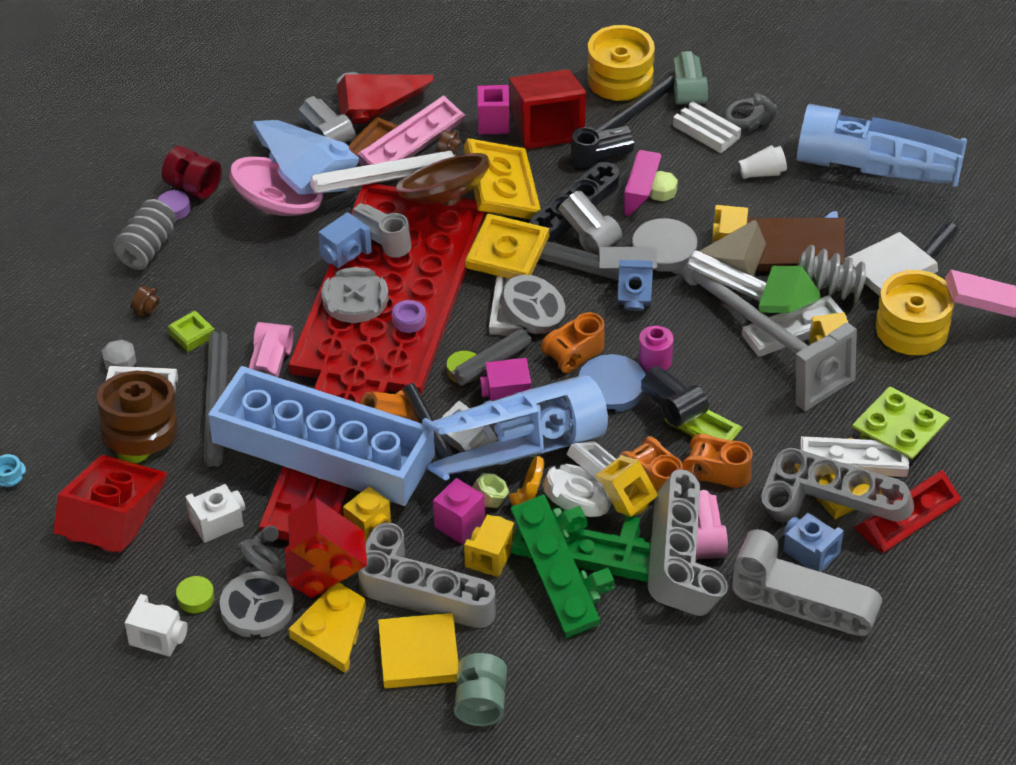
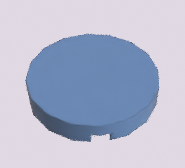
(617, 379)

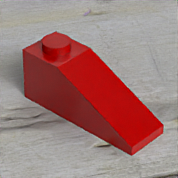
(370, 95)

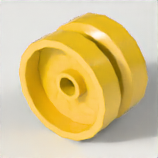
(620, 62)
(914, 312)

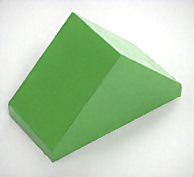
(788, 290)

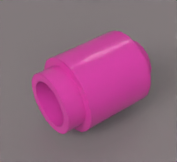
(655, 348)

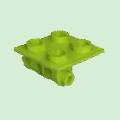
(900, 423)

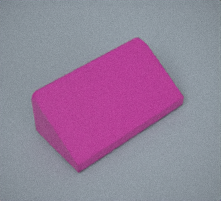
(640, 180)

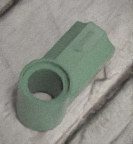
(689, 82)

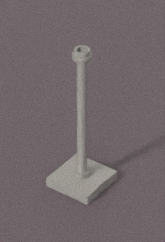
(820, 367)

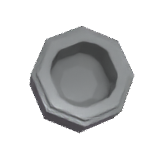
(119, 354)

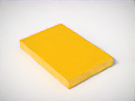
(508, 182)

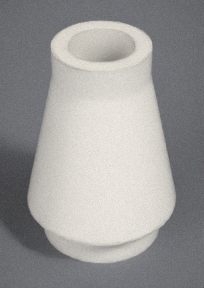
(763, 163)

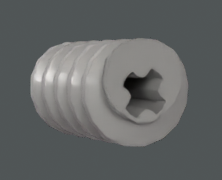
(145, 234)
(833, 273)

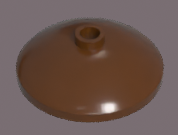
(444, 179)

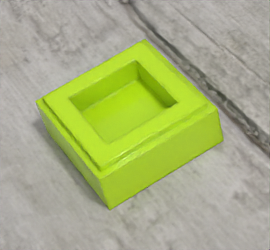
(190, 331)

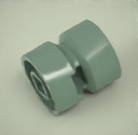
(480, 689)

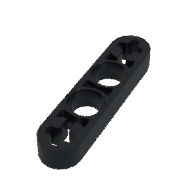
(587, 182)

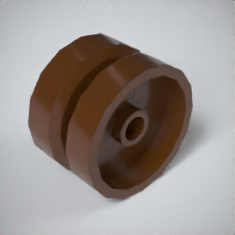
(137, 413)

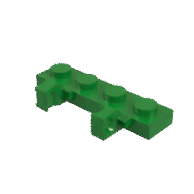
(596, 551)
(569, 591)

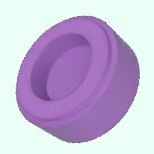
(177, 201)
(409, 316)

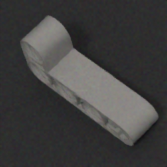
(838, 491)
(673, 573)
(422, 586)
(800, 590)

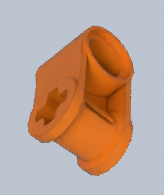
(577, 342)
(655, 460)
(721, 461)

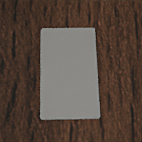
(611, 255)

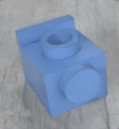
(344, 240)
(635, 270)
(812, 542)

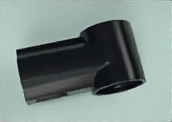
(590, 145)
(678, 402)

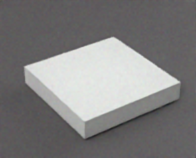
(890, 257)

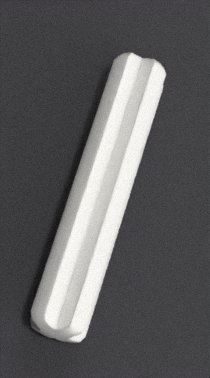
(726, 275)

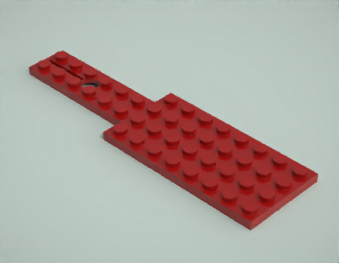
(373, 352)

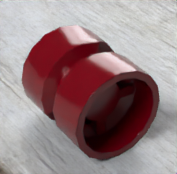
(191, 172)

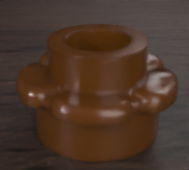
(448, 142)
(145, 301)

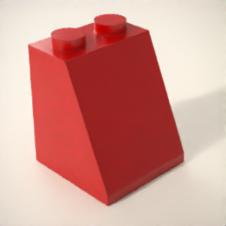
(547, 107)

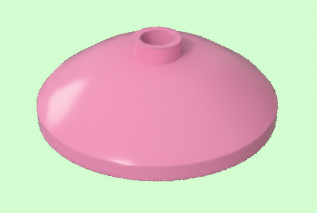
(263, 188)

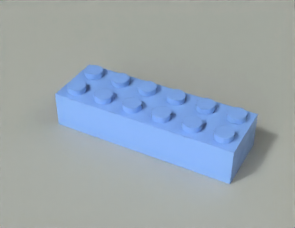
(322, 435)

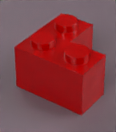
(322, 548)

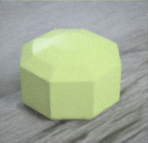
(664, 186)
(493, 488)

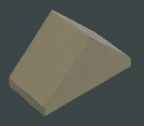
(740, 248)

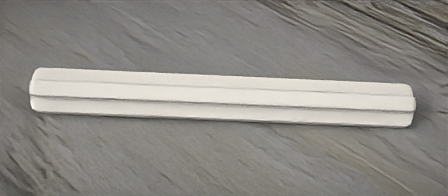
(373, 173)

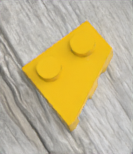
(331, 625)

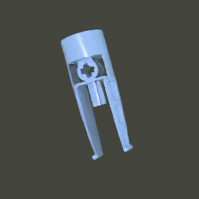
(879, 147)
(560, 411)

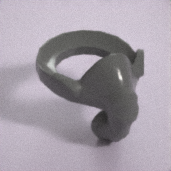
(762, 115)
(258, 554)

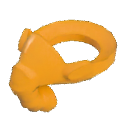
(530, 484)

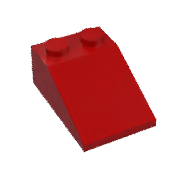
(107, 503)

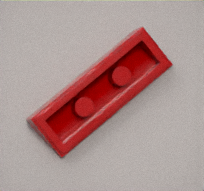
(930, 500)

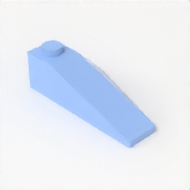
(302, 153)

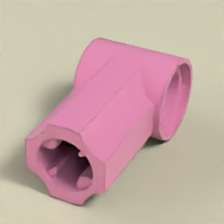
(270, 347)
(711, 535)

